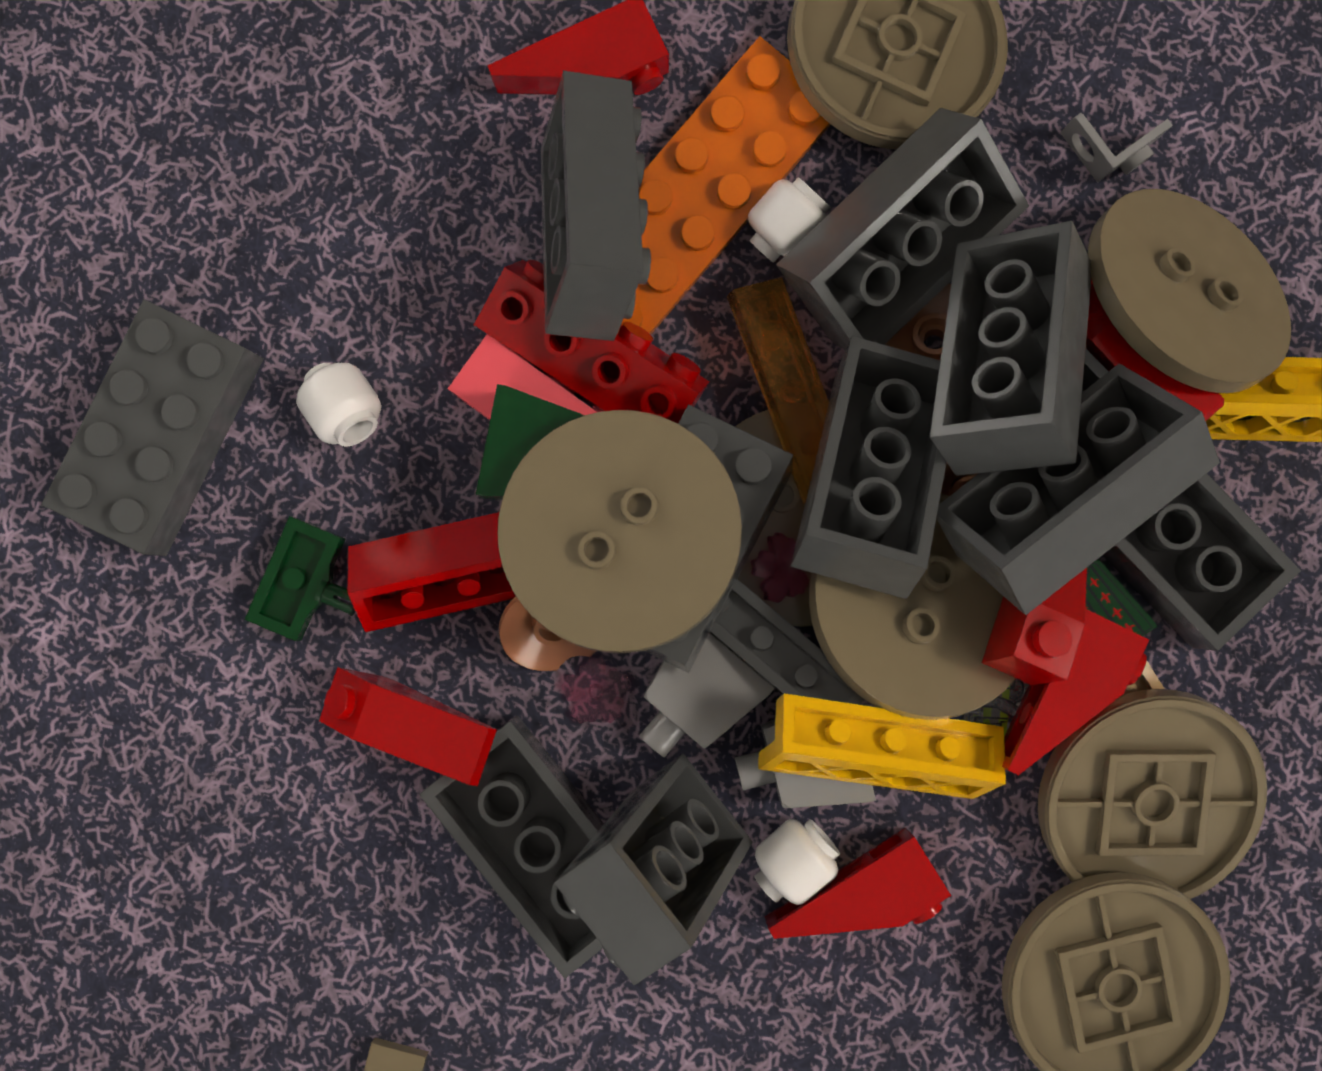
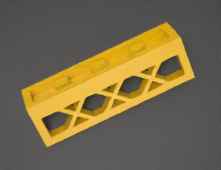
(1276, 401)
(884, 748)

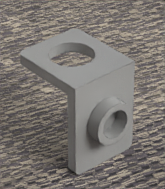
(1104, 161)

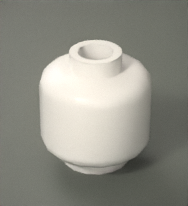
(785, 217)
(339, 403)
(796, 862)

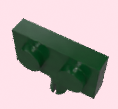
(299, 580)

